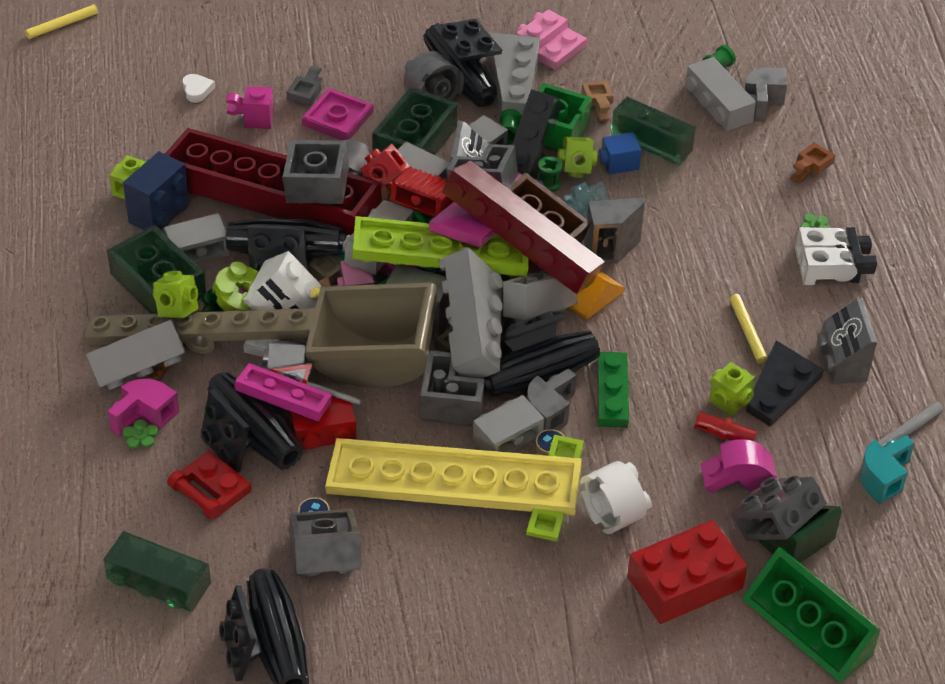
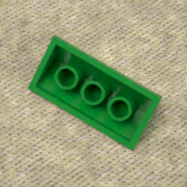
(812, 615)

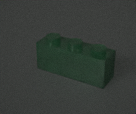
(654, 130)
(157, 571)

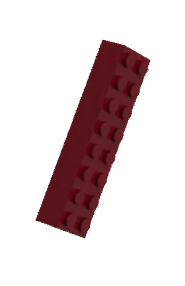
(254, 181)

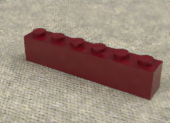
(523, 227)

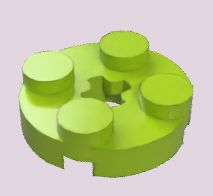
(228, 283)

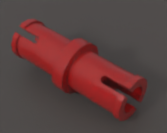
(723, 428)

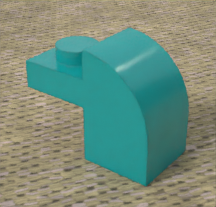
(883, 468)

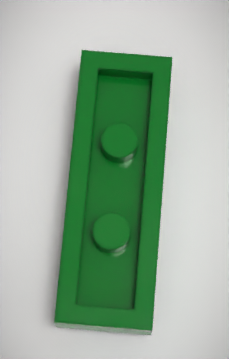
(613, 389)

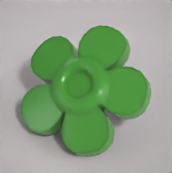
(811, 221)
(140, 434)

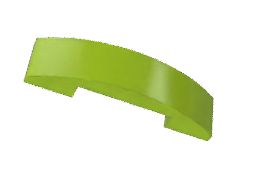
(548, 523)

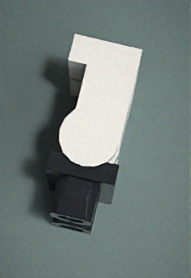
(833, 254)

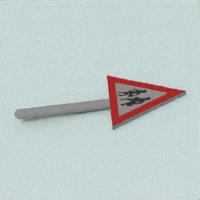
(301, 374)

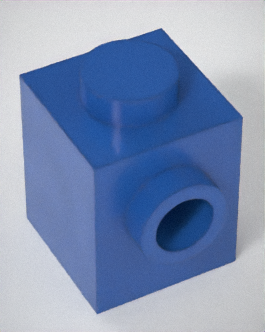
(620, 153)

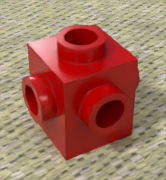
(384, 165)

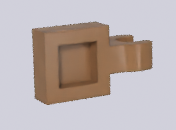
(601, 97)

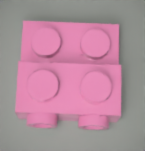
(556, 40)

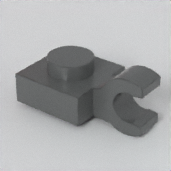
(306, 89)

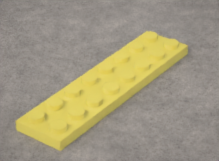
(454, 476)

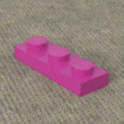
(283, 392)

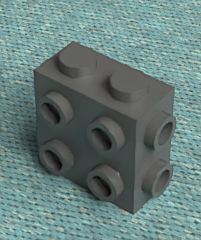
(779, 508)

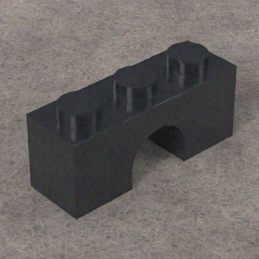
(537, 118)

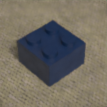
(156, 192)

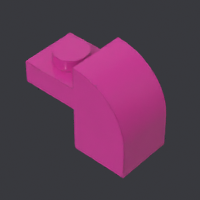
(143, 400)
(738, 461)

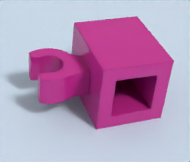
(256, 106)

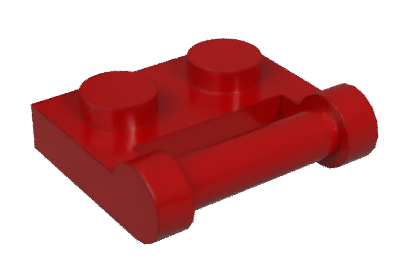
(216, 479)

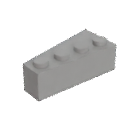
(514, 69)
(473, 313)

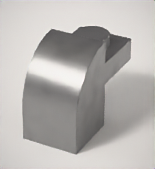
(766, 88)
(551, 398)

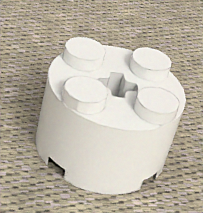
(614, 496)

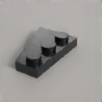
(782, 383)

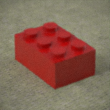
(686, 571)

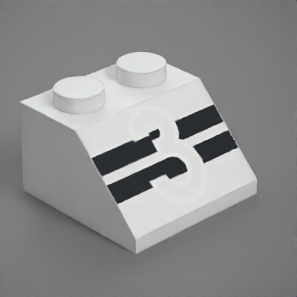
(282, 285)

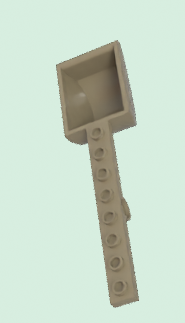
(354, 333)

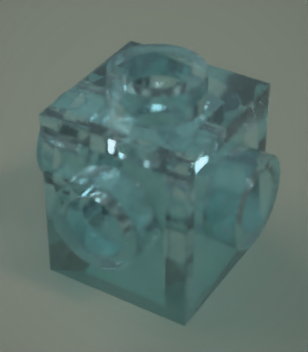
(583, 193)

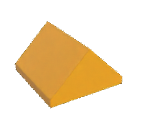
(596, 296)

